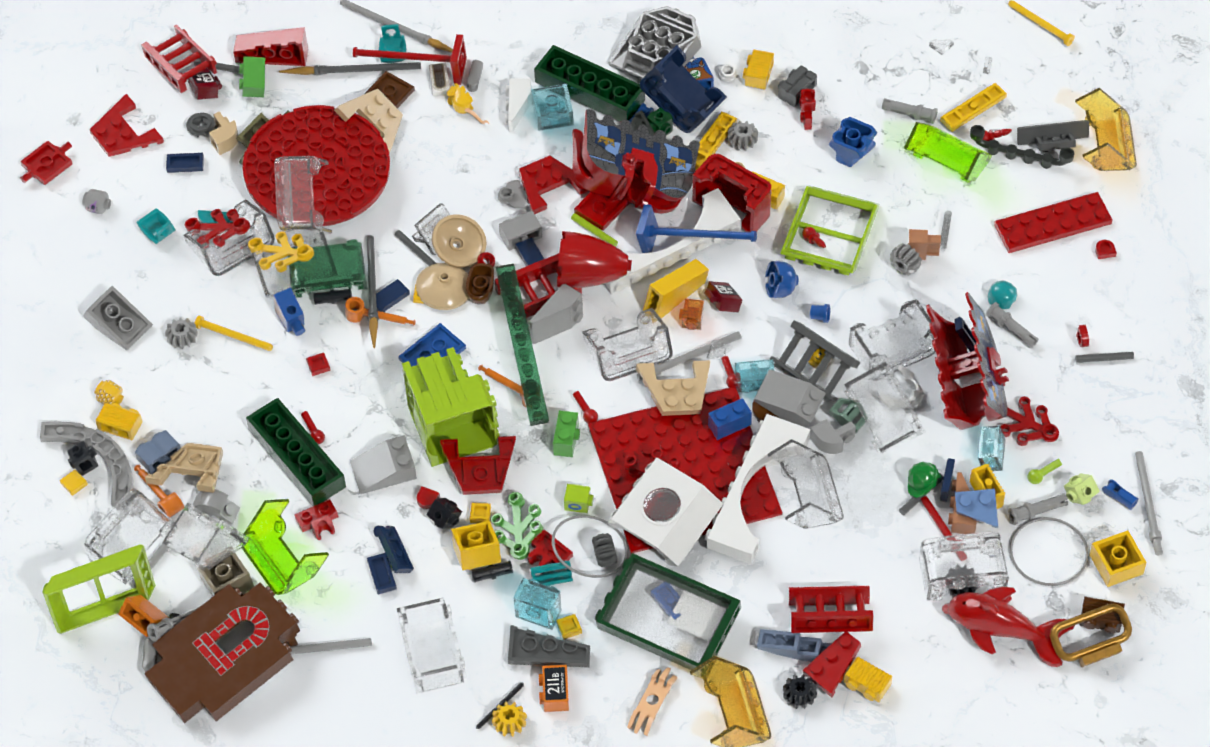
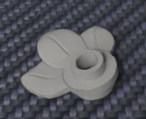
(513, 195)

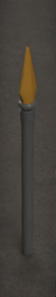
(324, 69)
(372, 312)

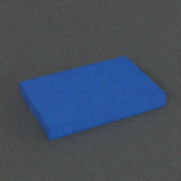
(434, 341)

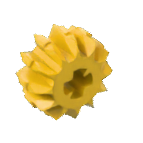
(509, 719)

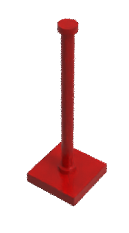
(457, 58)

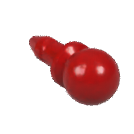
(996, 134)
(813, 237)

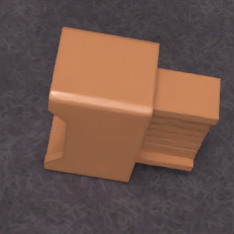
(924, 243)

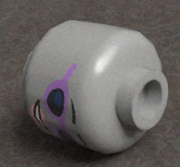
(96, 201)

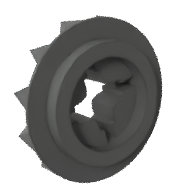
(196, 120)

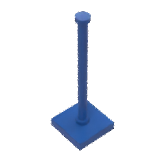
(649, 229)

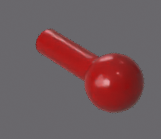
(731, 379)
(589, 415)
(316, 434)

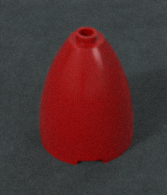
(589, 261)

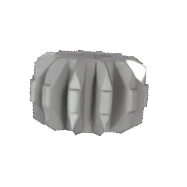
(743, 135)
(905, 259)
(181, 333)

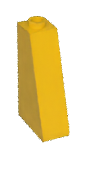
(675, 287)

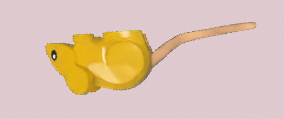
(462, 101)

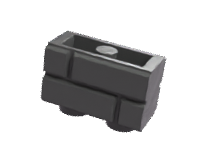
(798, 79)

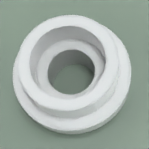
(727, 72)

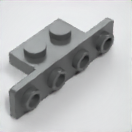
(1053, 136)

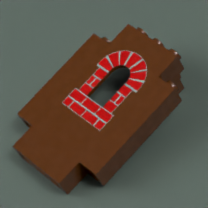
(200, 674)

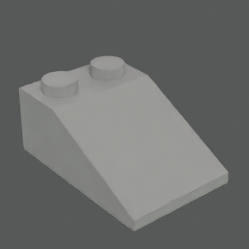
(557, 314)
(117, 318)
(789, 398)
(384, 465)

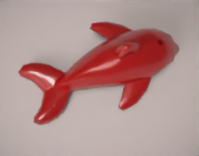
(991, 616)

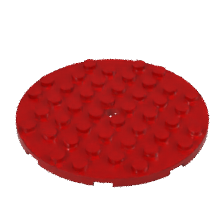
(353, 150)

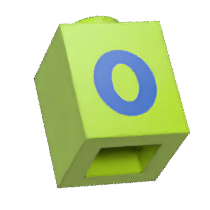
(578, 498)

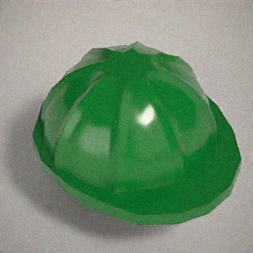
(922, 479)

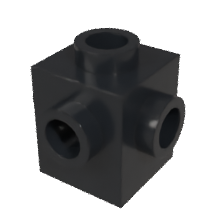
(82, 458)
(444, 513)

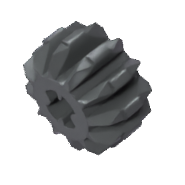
(604, 550)

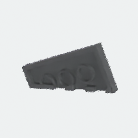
(543, 650)

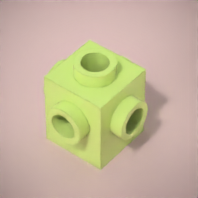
(1081, 488)

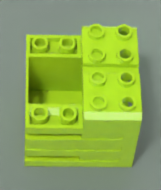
(450, 405)

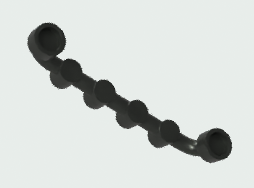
(1065, 156)

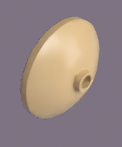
(460, 231)
(440, 292)

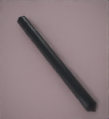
(507, 698)

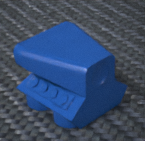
(852, 141)

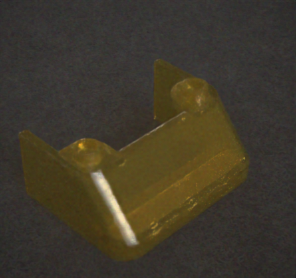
(1113, 132)
(738, 701)

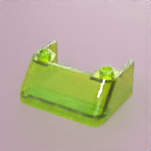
(947, 150)
(273, 556)

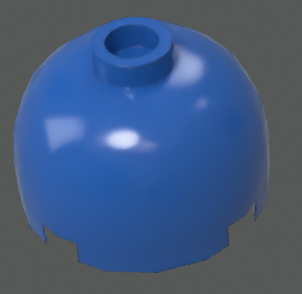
(781, 279)

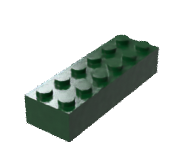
(590, 83)
(296, 452)

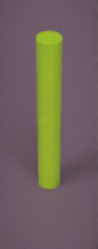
(593, 229)

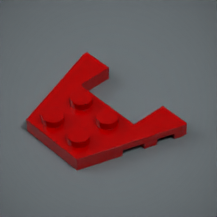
(116, 135)
(543, 177)
(479, 473)

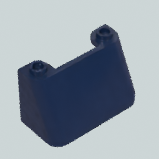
(679, 92)

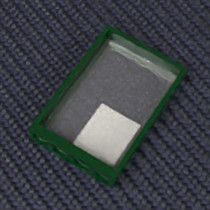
(667, 613)

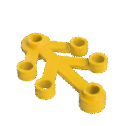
(302, 253)

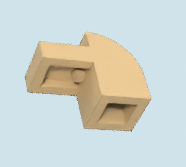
(225, 135)

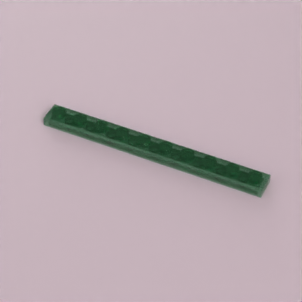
(522, 345)

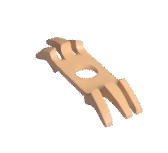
(647, 710)

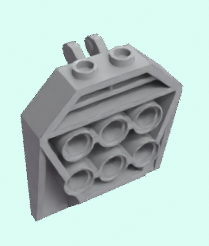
(654, 37)

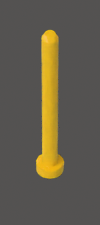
(1068, 38)
(200, 322)

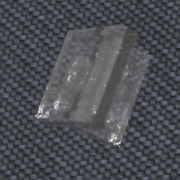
(427, 224)

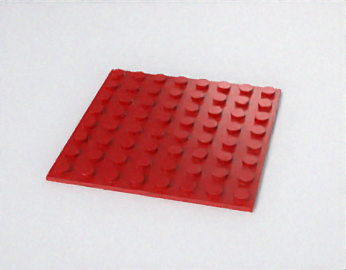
(696, 447)

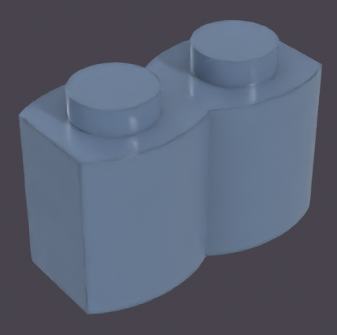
(157, 451)

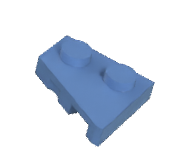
(978, 505)

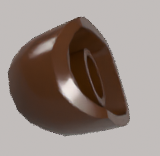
(480, 283)

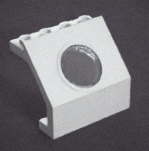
(666, 511)

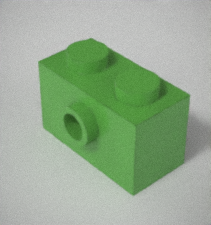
(253, 77)
(566, 433)

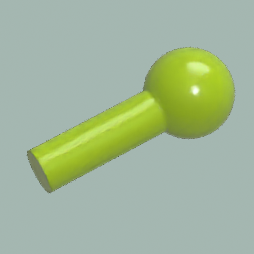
(1036, 476)

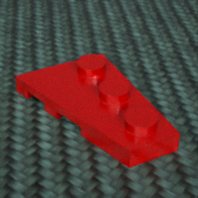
(829, 667)

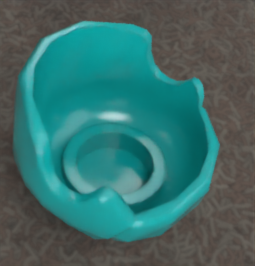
(1003, 293)

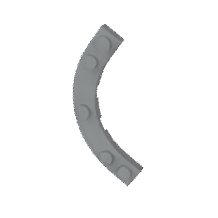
(104, 446)

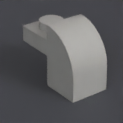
(829, 439)
(216, 505)

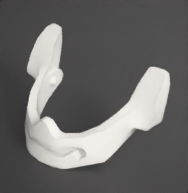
(917, 394)

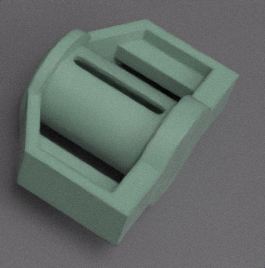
(848, 414)

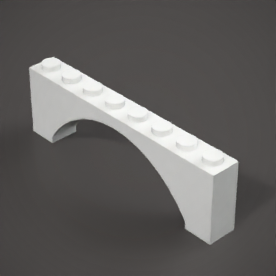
(715, 216)
(730, 532)

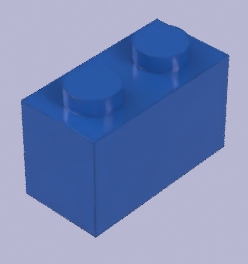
(729, 418)

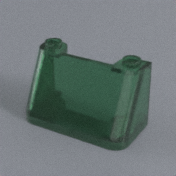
(329, 269)

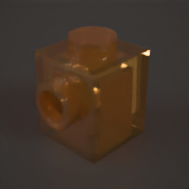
(692, 314)

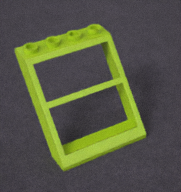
(828, 264)
(68, 620)

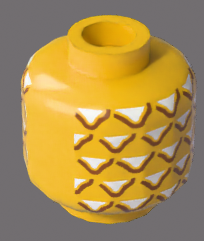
(109, 392)

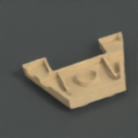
(377, 110)
(676, 395)
(192, 460)

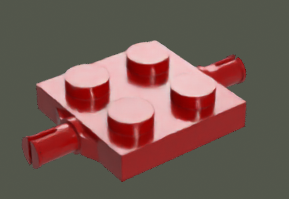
(46, 162)

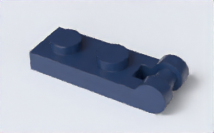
(394, 549)

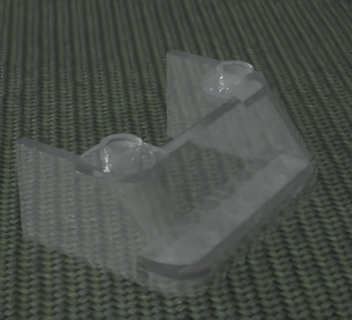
(295, 195)
(812, 483)

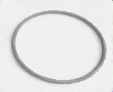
(575, 571)
(1043, 583)

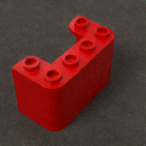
(738, 185)

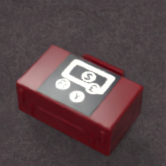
(205, 85)
(723, 296)

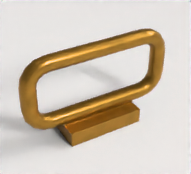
(1097, 651)

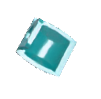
(392, 43)
(156, 226)

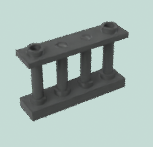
(831, 352)

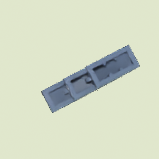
(791, 645)

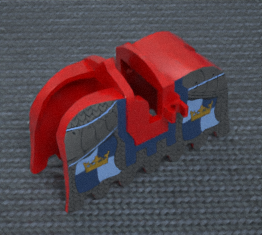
(631, 161)
(971, 403)

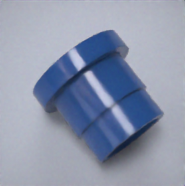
(820, 312)

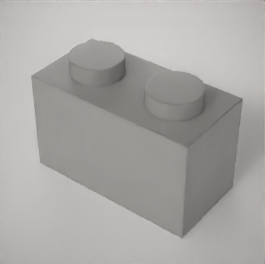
(520, 229)

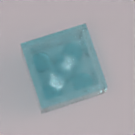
(552, 107)
(537, 603)

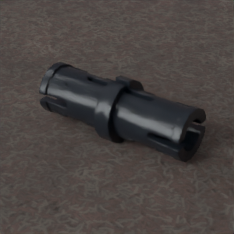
(332, 296)
(492, 571)

